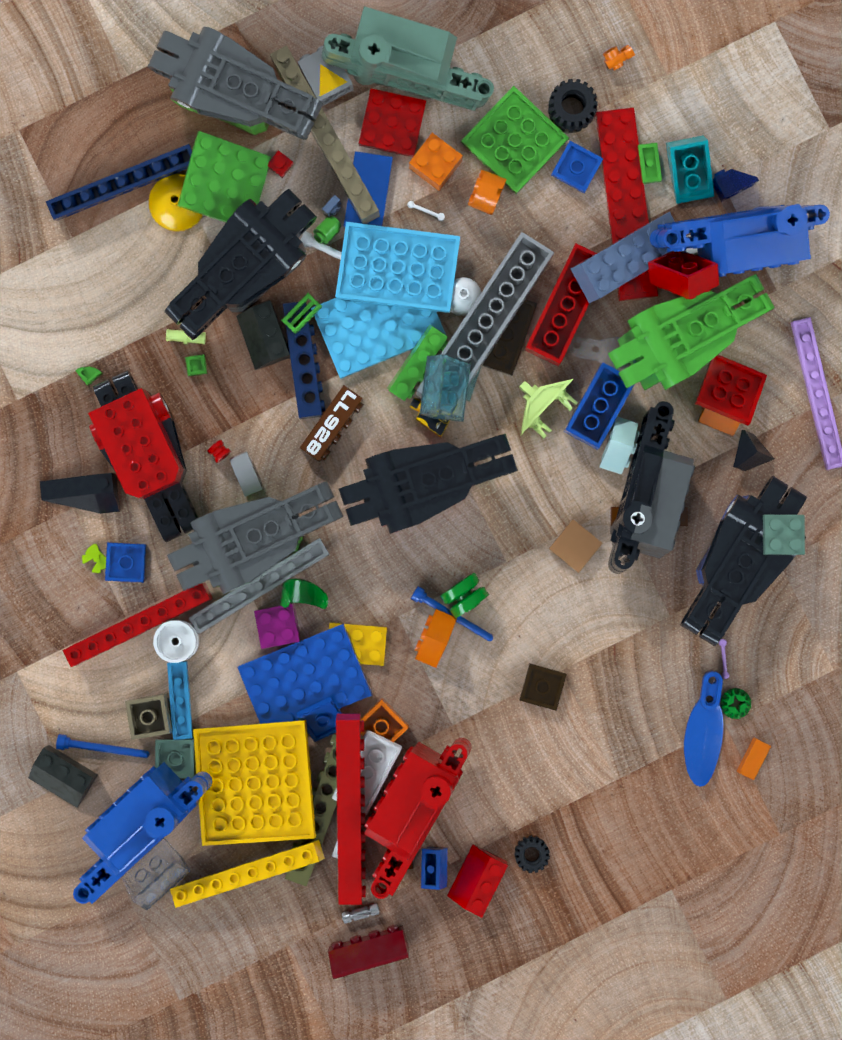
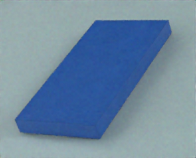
(375, 174)

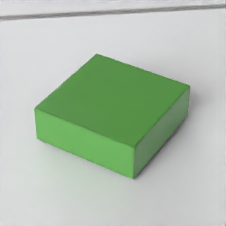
(196, 365)

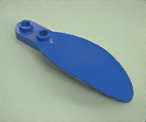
(704, 732)

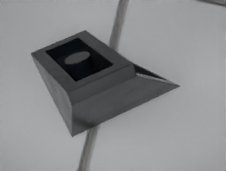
(750, 452)

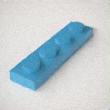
(180, 700)

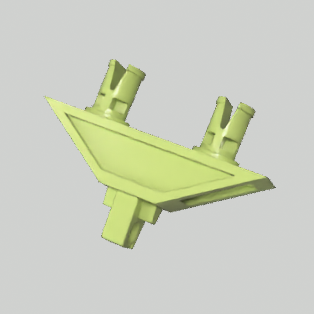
(539, 399)

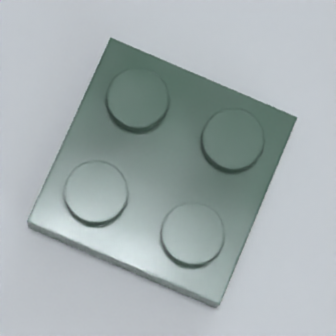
(783, 535)
(177, 755)

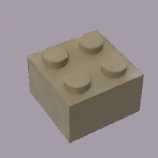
(149, 716)

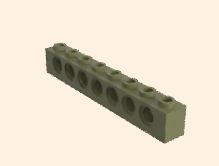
(303, 874)

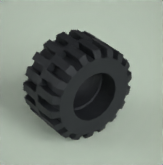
(572, 90)

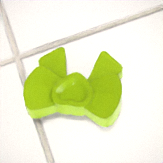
(97, 556)

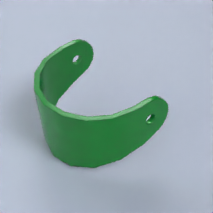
(303, 592)

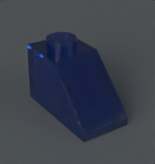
(732, 182)

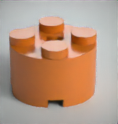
(487, 192)

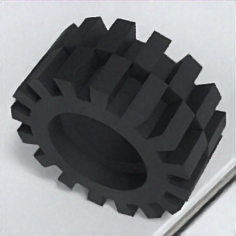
(536, 865)

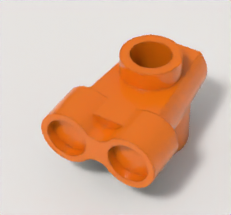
(615, 58)

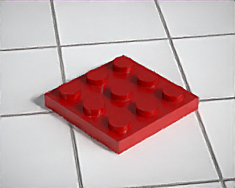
(392, 122)
(731, 389)

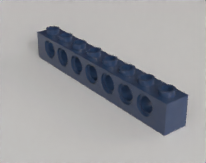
(120, 183)

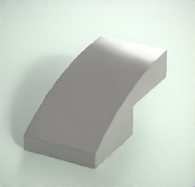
(245, 474)

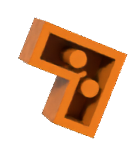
(435, 638)

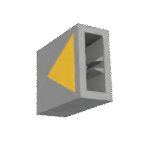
(324, 79)

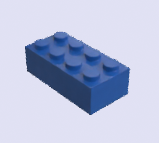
(598, 407)

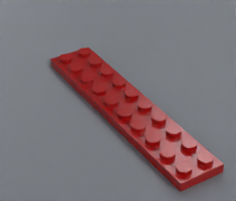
(624, 187)

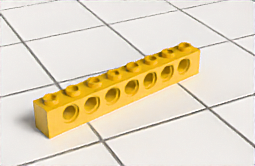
(247, 873)

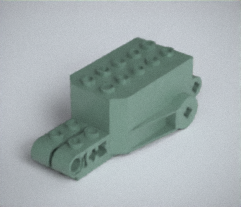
(406, 58)

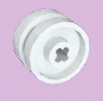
(187, 638)

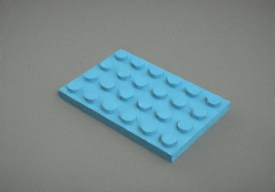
(397, 267)
(370, 333)

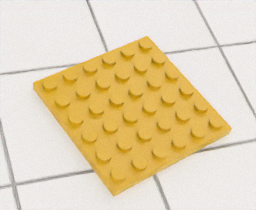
(258, 783)

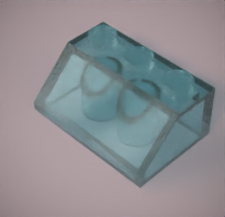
(445, 388)

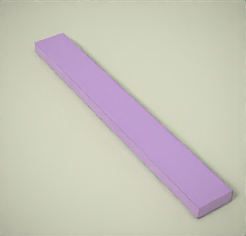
(817, 393)

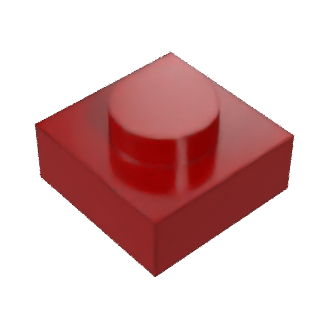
(280, 164)

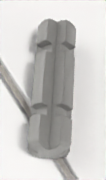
(360, 913)

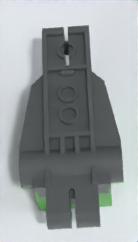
(231, 84)
(250, 538)

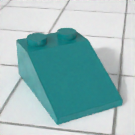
(690, 169)

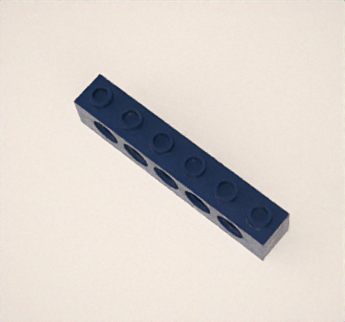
(305, 409)

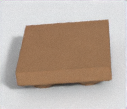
(575, 546)

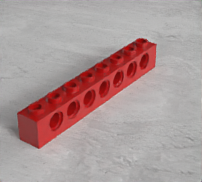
(137, 624)

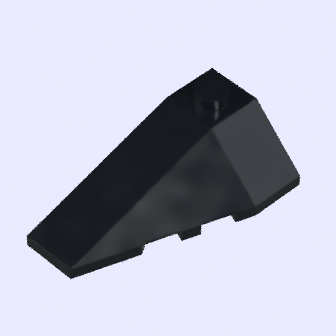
(89, 492)

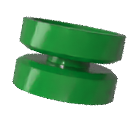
(464, 595)

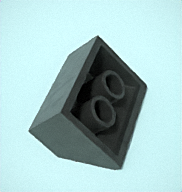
(263, 335)
(62, 775)

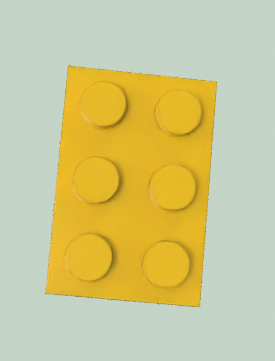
(367, 641)

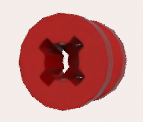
(218, 451)

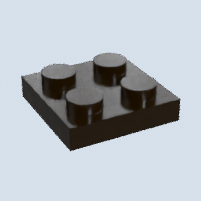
(542, 687)

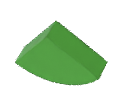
(88, 374)

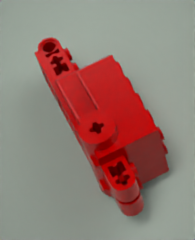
(412, 808)

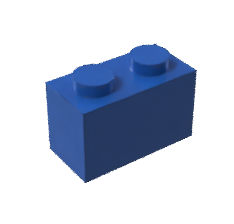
(434, 868)

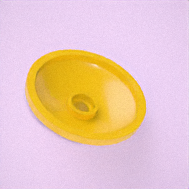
(165, 211)

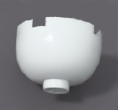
(464, 295)

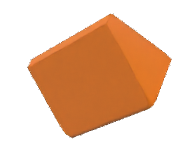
(718, 422)
(753, 758)

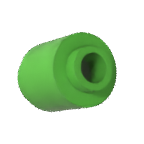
(326, 230)

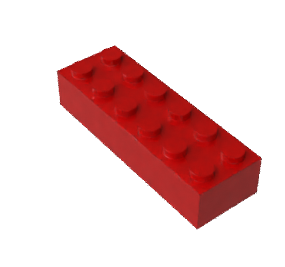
(561, 314)

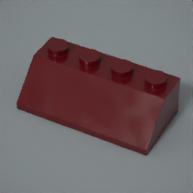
(368, 951)

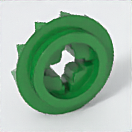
(728, 698)

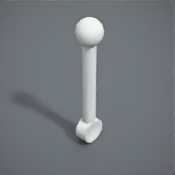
(440, 216)

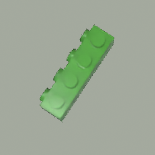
(414, 366)

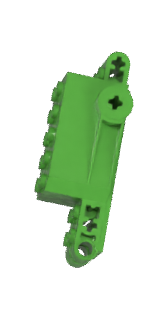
(685, 334)

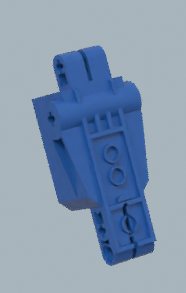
(746, 238)
(136, 825)

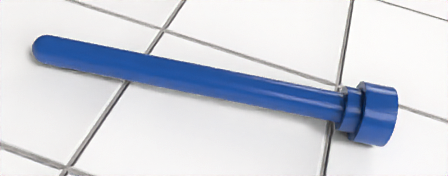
(421, 596)
(64, 742)

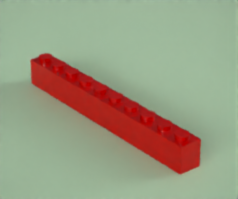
(349, 809)

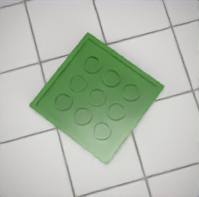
(515, 139)
(222, 177)

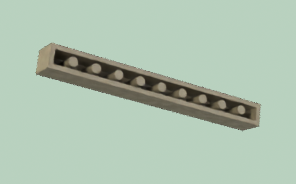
(329, 141)

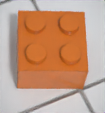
(435, 161)
(384, 721)

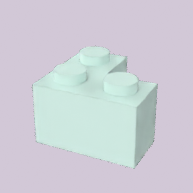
(620, 445)

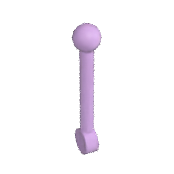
(722, 643)

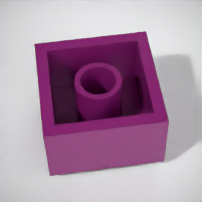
(277, 626)

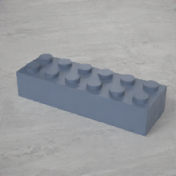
(619, 261)

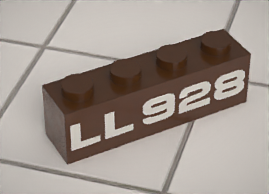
(331, 424)

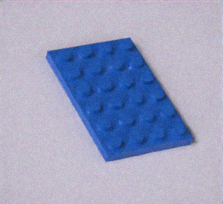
(305, 675)

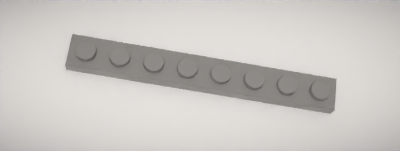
(261, 585)

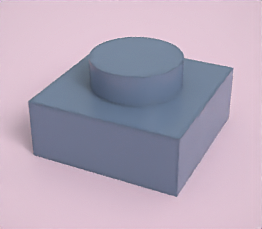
(332, 206)

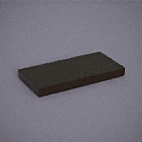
(508, 348)

